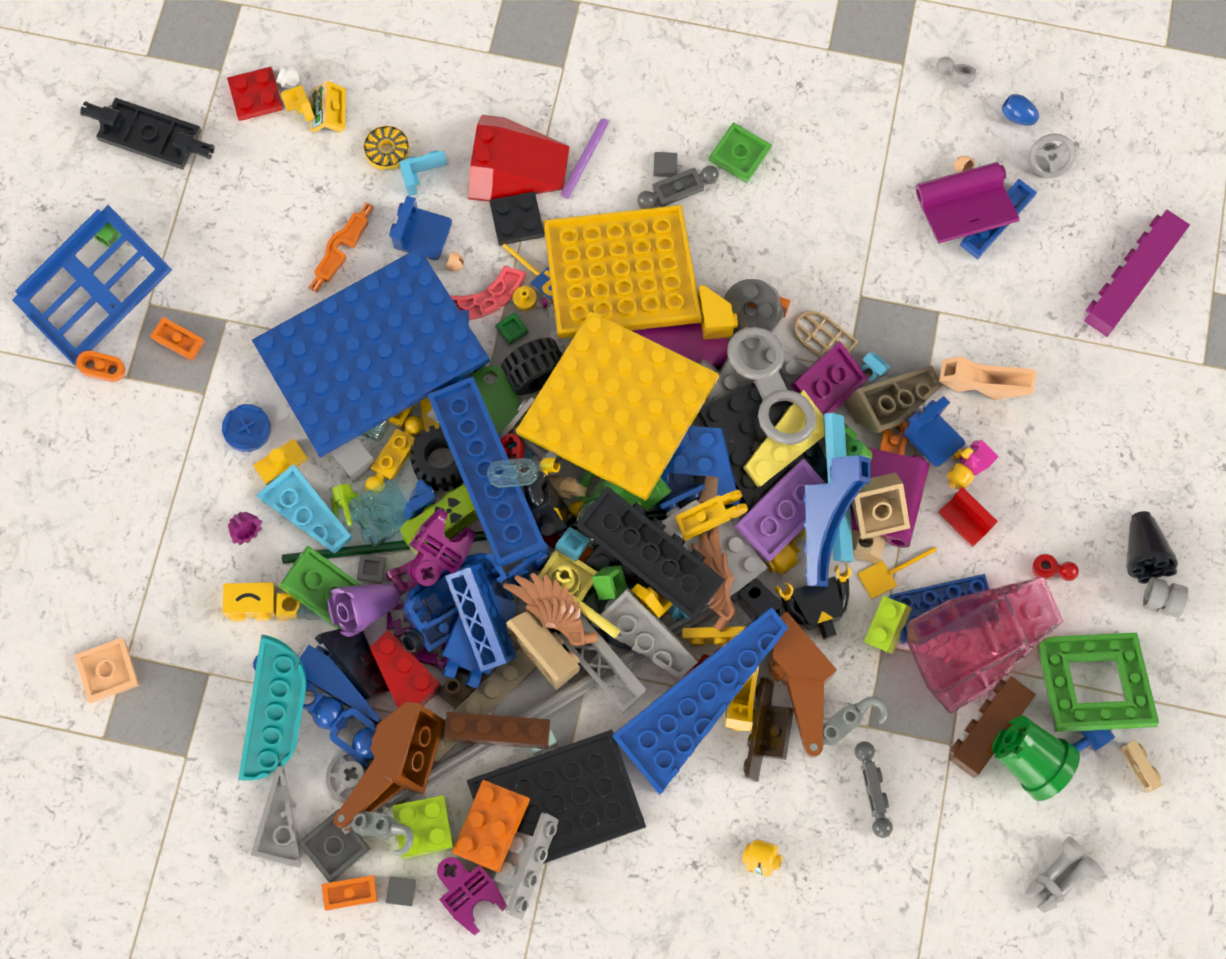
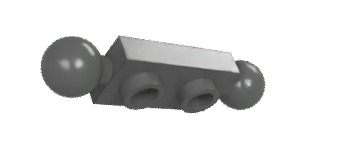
(678, 187)
(873, 777)

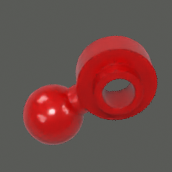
(1068, 570)

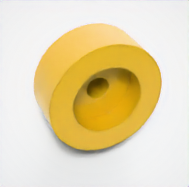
(524, 298)

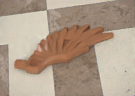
(716, 560)
(553, 607)

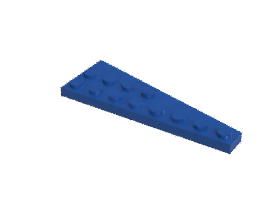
(679, 719)

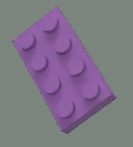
(779, 512)

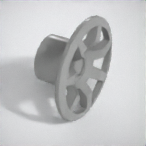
(348, 775)

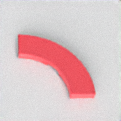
(495, 295)

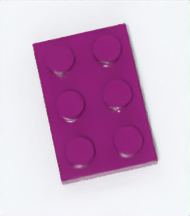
(831, 379)

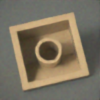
(881, 507)

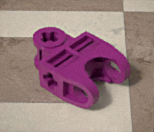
(432, 560)
(484, 891)

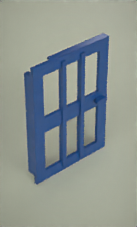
(65, 258)

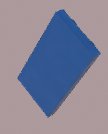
(929, 597)

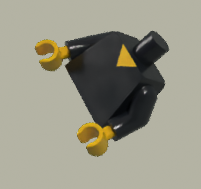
(546, 504)
(818, 605)

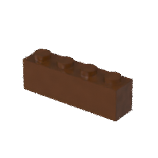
(497, 730)
(976, 747)

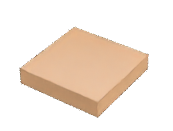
(106, 670)

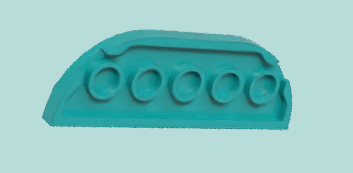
(273, 710)

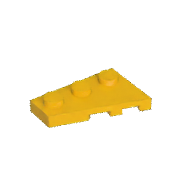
(709, 635)

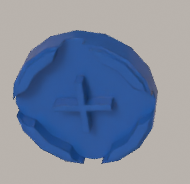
(246, 428)

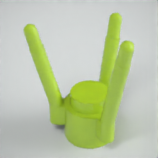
(342, 497)

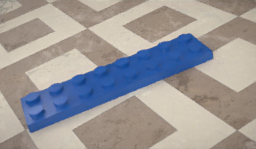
(475, 447)

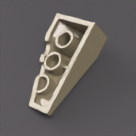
(892, 400)

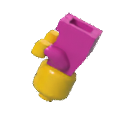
(971, 463)

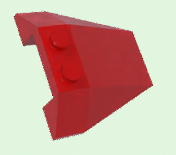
(514, 160)

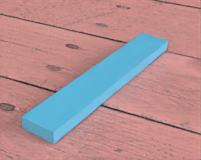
(836, 447)

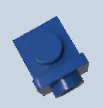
(417, 503)

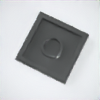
(332, 849)

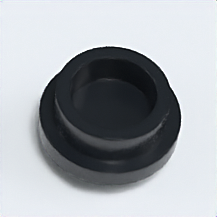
(412, 640)

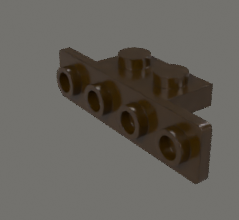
(769, 731)

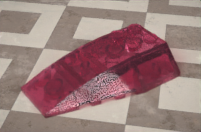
(980, 638)

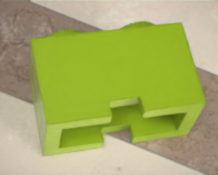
(887, 624)

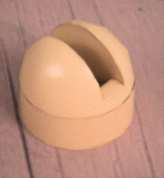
(964, 163)
(455, 262)

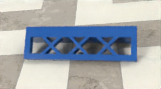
(489, 614)

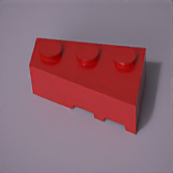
(403, 672)

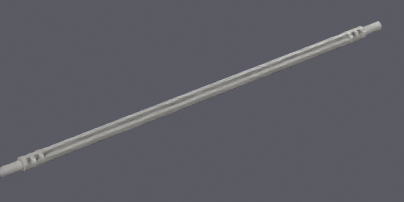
(542, 710)

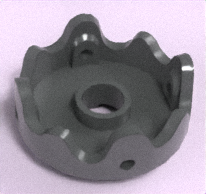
(765, 297)

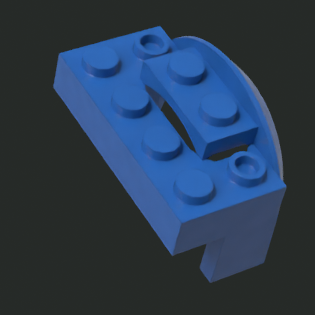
(438, 597)

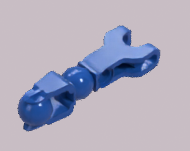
(330, 714)

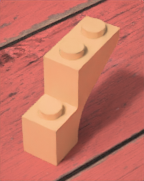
(992, 381)

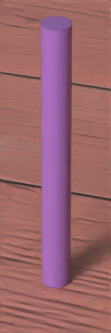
(584, 159)

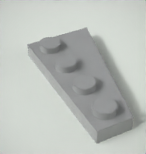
(648, 634)

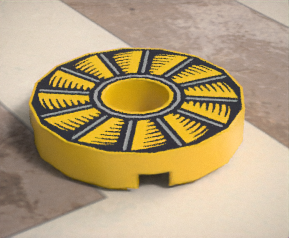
(380, 137)

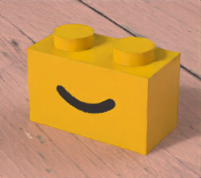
(249, 601)

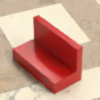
(968, 517)

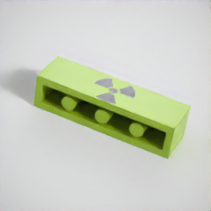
(460, 515)

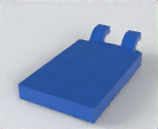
(460, 651)

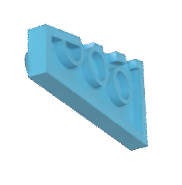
(302, 505)

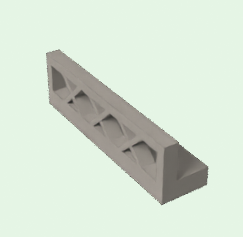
(613, 662)

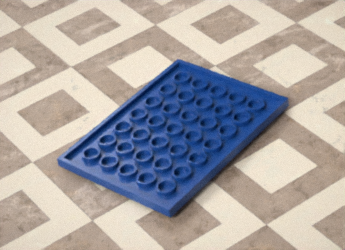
(370, 351)

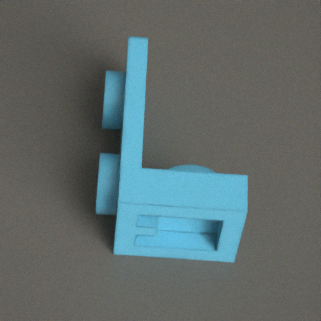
(413, 165)

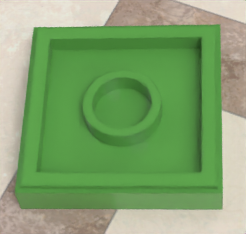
(740, 152)

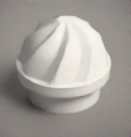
(288, 77)

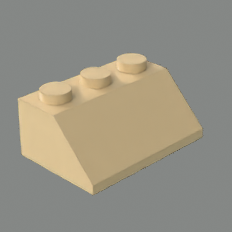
(543, 648)

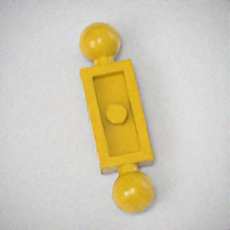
(394, 453)

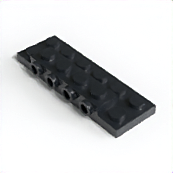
(651, 552)

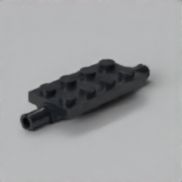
(147, 132)

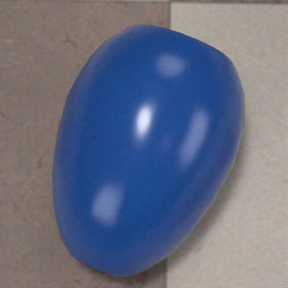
(1020, 110)

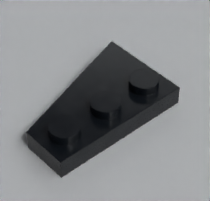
(357, 660)

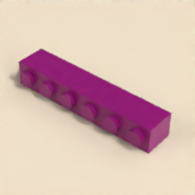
(1136, 273)

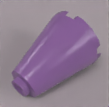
(361, 605)

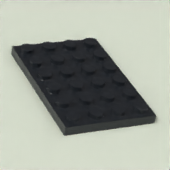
(743, 435)
(580, 787)

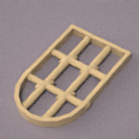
(820, 326)

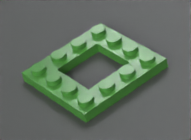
(1124, 649)

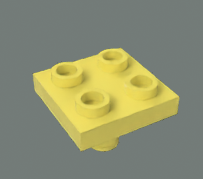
(569, 573)

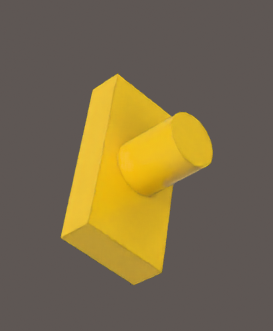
(280, 460)

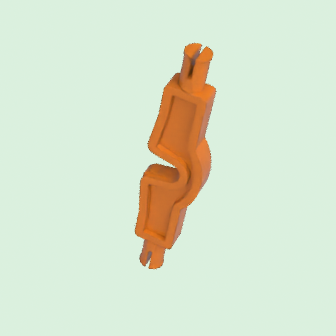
(334, 257)

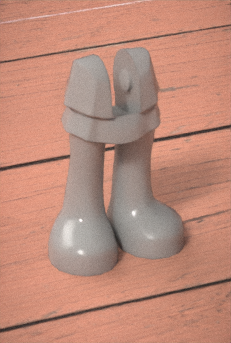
(1085, 869)

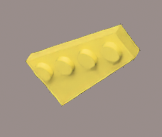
(774, 456)

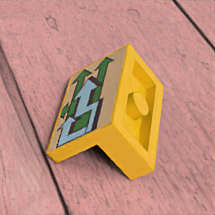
(328, 107)

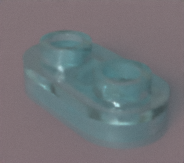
(512, 475)

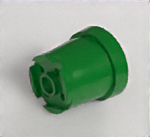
(1036, 757)

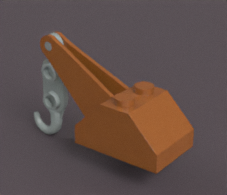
(805, 671)
(403, 759)

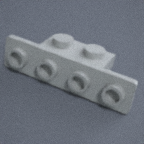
(524, 864)

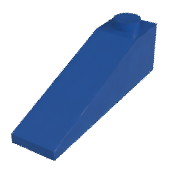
(328, 678)

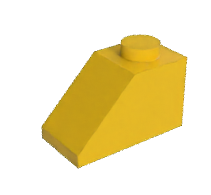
(717, 315)

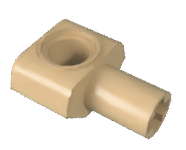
(870, 554)

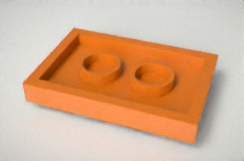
(490, 826)

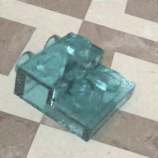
(379, 512)

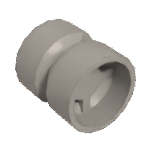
(1162, 596)

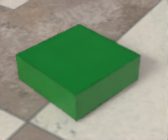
(511, 328)

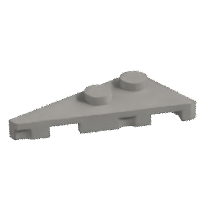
(741, 557)
(277, 833)

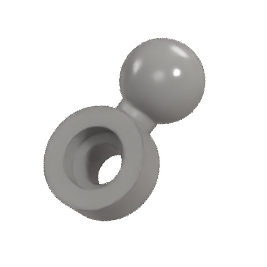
(961, 73)

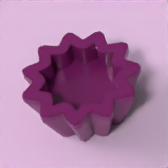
(244, 527)

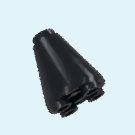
(1148, 550)

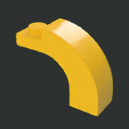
(740, 710)

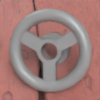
(1050, 147)

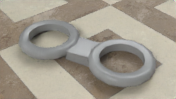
(771, 385)

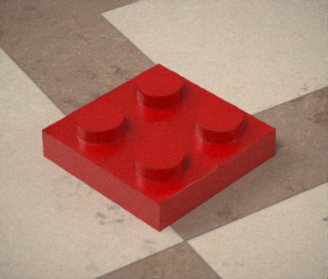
(255, 93)

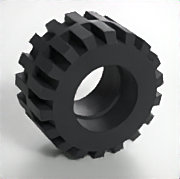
(531, 365)
(430, 475)

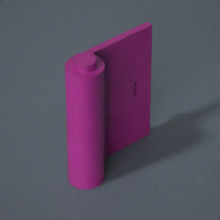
(966, 202)
(689, 342)
(913, 474)

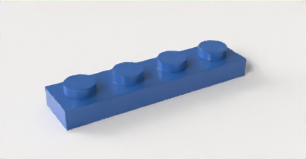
(978, 243)

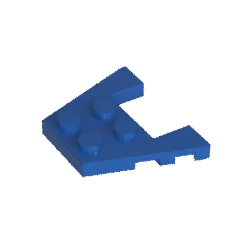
(703, 454)

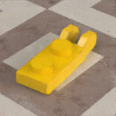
(709, 514)

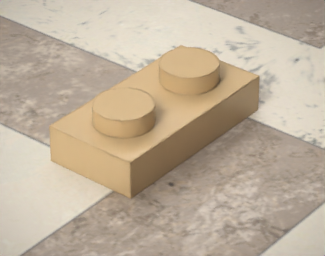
(1146, 774)

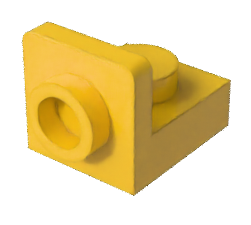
(296, 99)
(652, 600)

